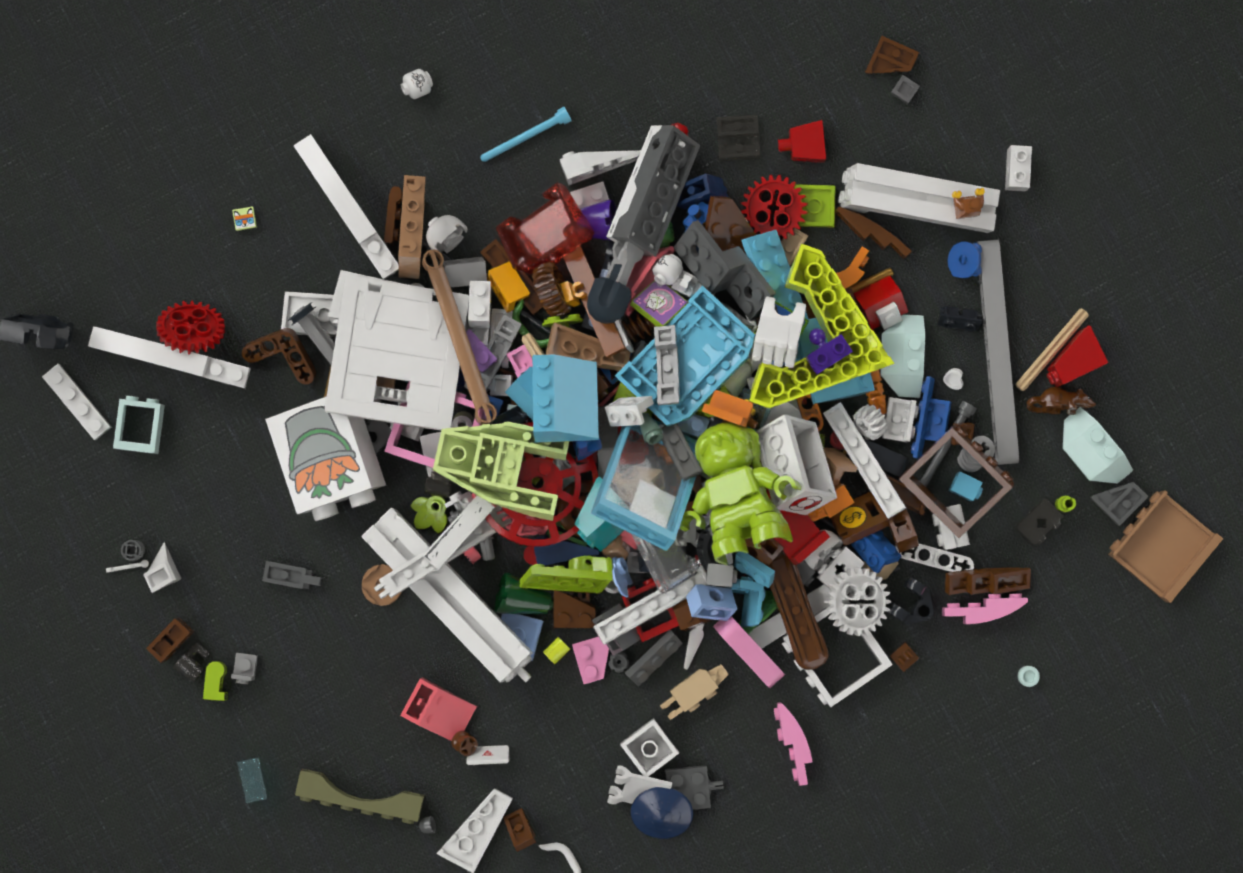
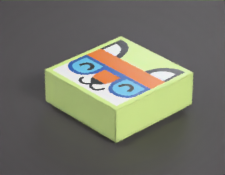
(244, 218)

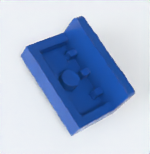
(876, 551)

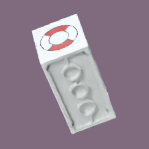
(795, 450)

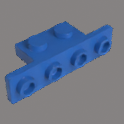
(932, 420)

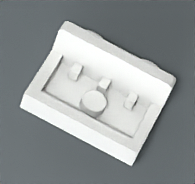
(900, 419)

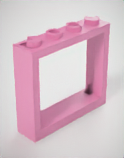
(392, 448)

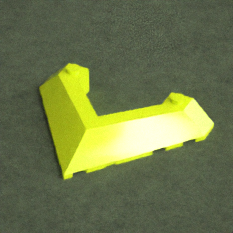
(836, 316)

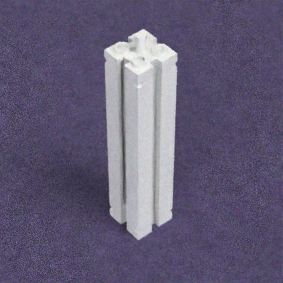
(452, 600)

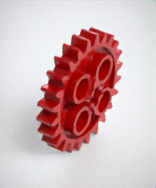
(793, 210)
(190, 327)

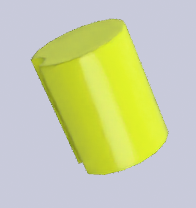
(556, 650)

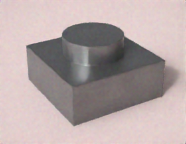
(905, 89)

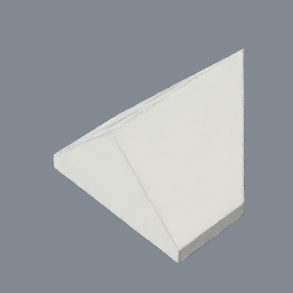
(162, 571)

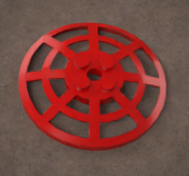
(552, 483)

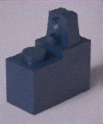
(701, 190)

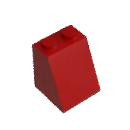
(1077, 358)

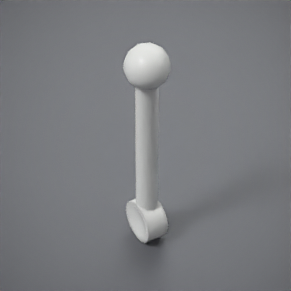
(144, 563)

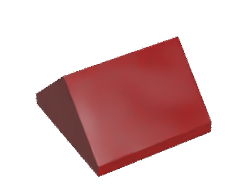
(878, 296)

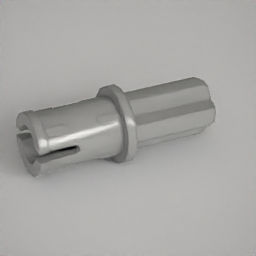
(487, 549)

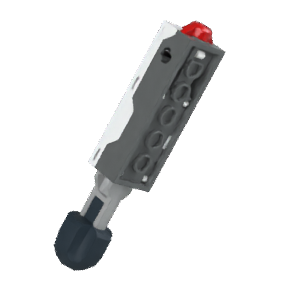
(643, 214)

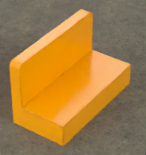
(507, 285)

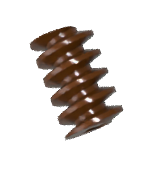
(638, 328)

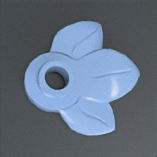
(621, 575)

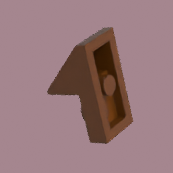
(519, 829)

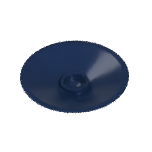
(662, 813)

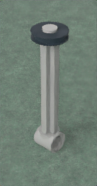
(316, 332)

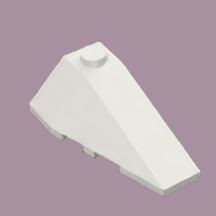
(589, 164)

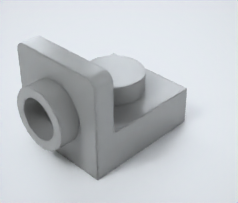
(244, 668)

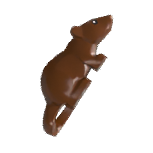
(1058, 399)

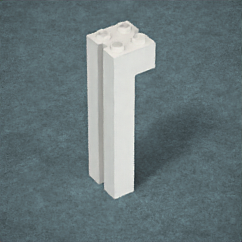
(913, 197)

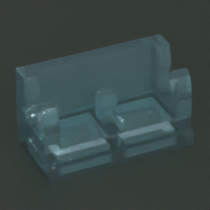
(251, 780)

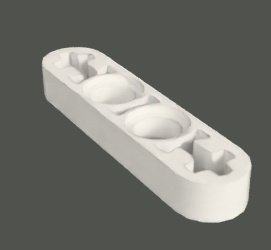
(933, 559)

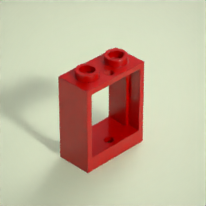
(661, 628)

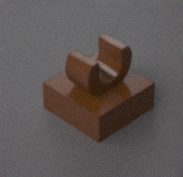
(904, 657)

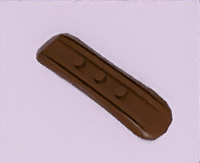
(797, 614)

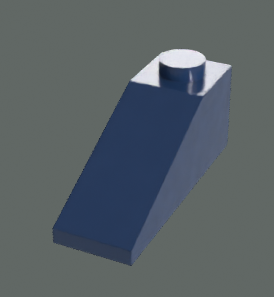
(561, 552)

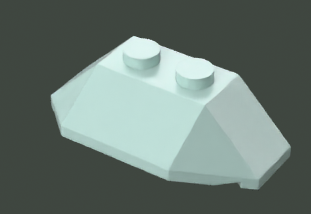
(906, 347)
(1093, 449)

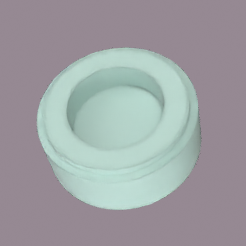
(1028, 676)

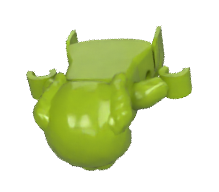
(737, 491)

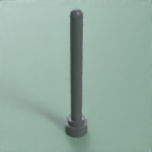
(966, 410)

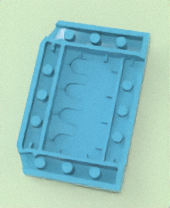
(710, 350)

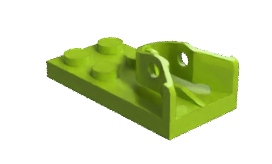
(578, 578)

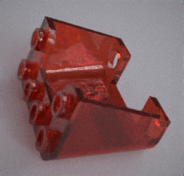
(546, 233)

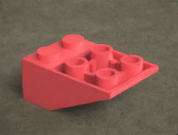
(437, 709)

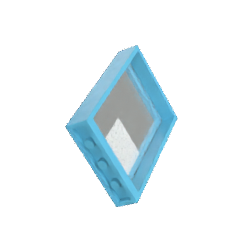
(643, 489)

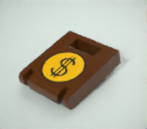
(856, 521)

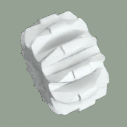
(870, 422)

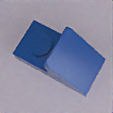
(586, 448)

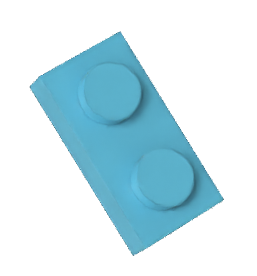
(754, 568)

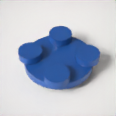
(965, 260)

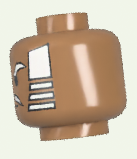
(617, 548)

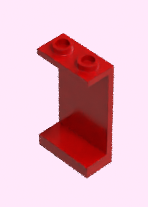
(805, 536)

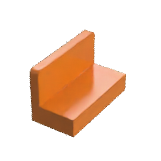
(729, 408)

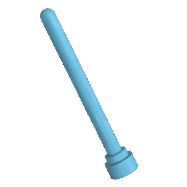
(560, 117)

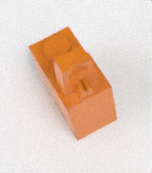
(835, 506)

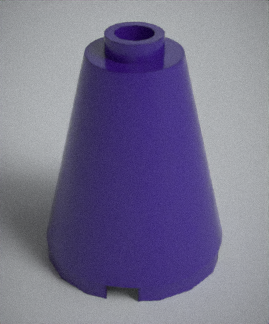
(600, 217)

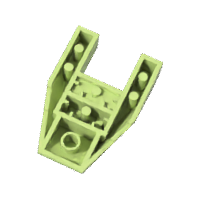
(489, 464)

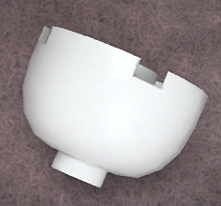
(445, 233)
(824, 551)

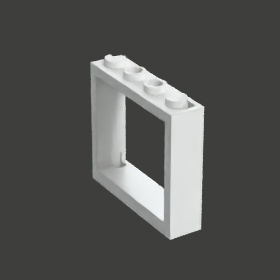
(814, 681)

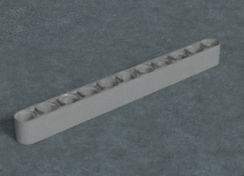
(998, 354)

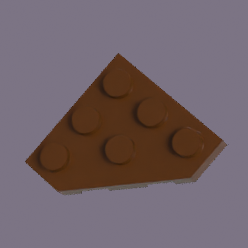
(727, 223)

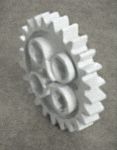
(857, 621)

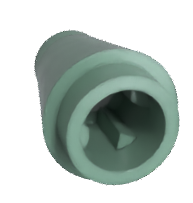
(650, 430)

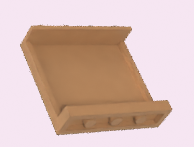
(1164, 546)

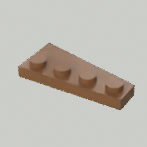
(577, 345)

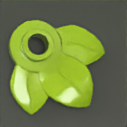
(427, 515)

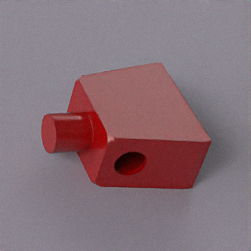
(805, 143)

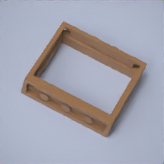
(411, 227)

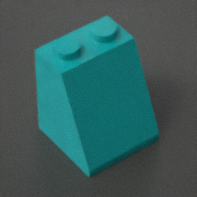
(593, 529)

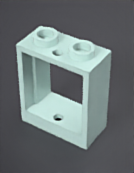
(153, 447)

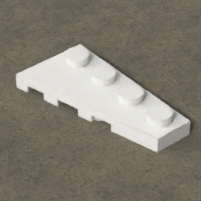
(475, 834)

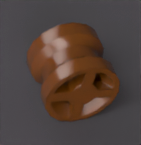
(464, 743)

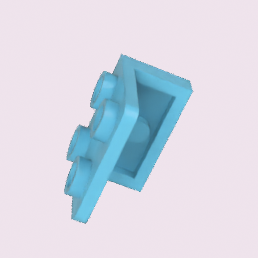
(753, 597)

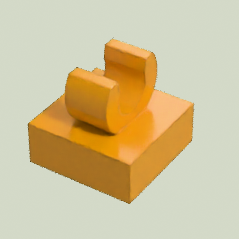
(570, 293)

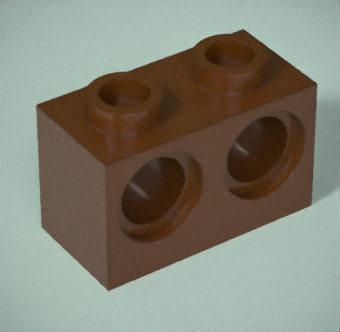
(903, 531)
(170, 640)

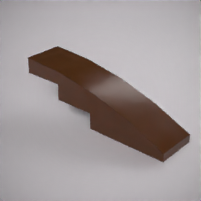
(864, 227)
(987, 580)

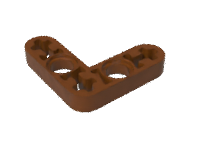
(282, 345)

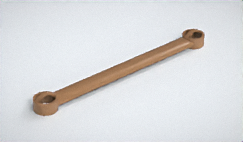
(459, 337)

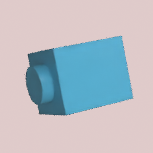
(966, 486)

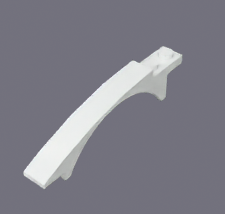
(347, 207)
(159, 354)

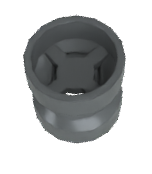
(137, 550)

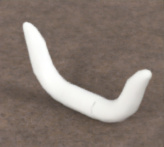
(567, 853)

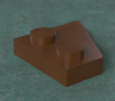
(891, 57)
(572, 612)

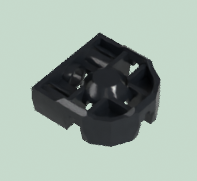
(45, 329)

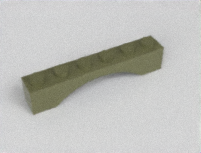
(318, 787)

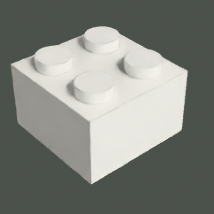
(649, 748)

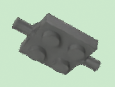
(693, 784)

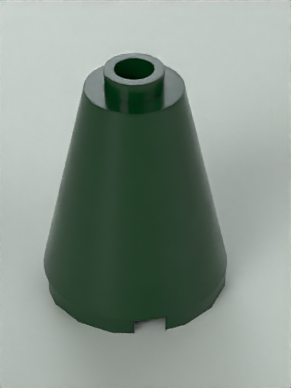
(521, 600)

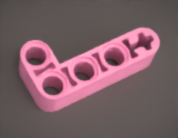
(749, 651)

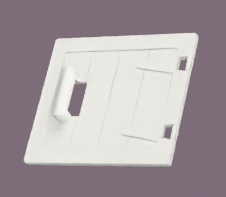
(398, 338)

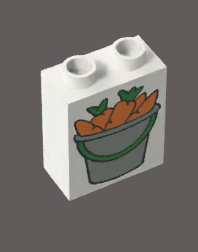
(325, 459)

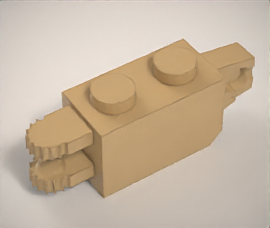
(695, 688)

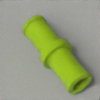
(1060, 503)

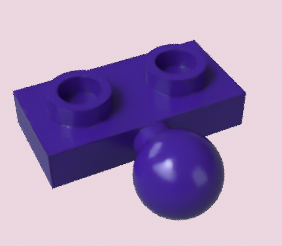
(827, 353)

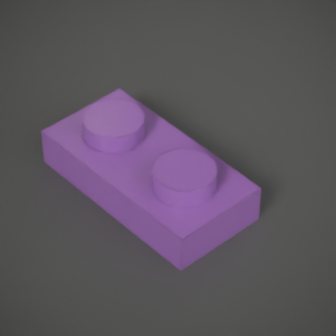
(481, 353)

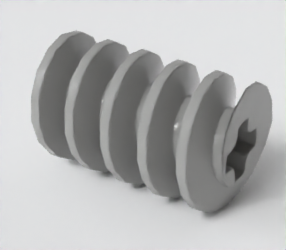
(969, 463)

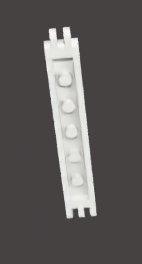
(419, 567)

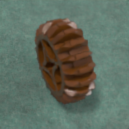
(548, 288)

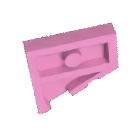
(591, 659)

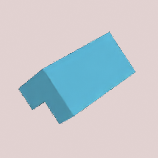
(522, 392)

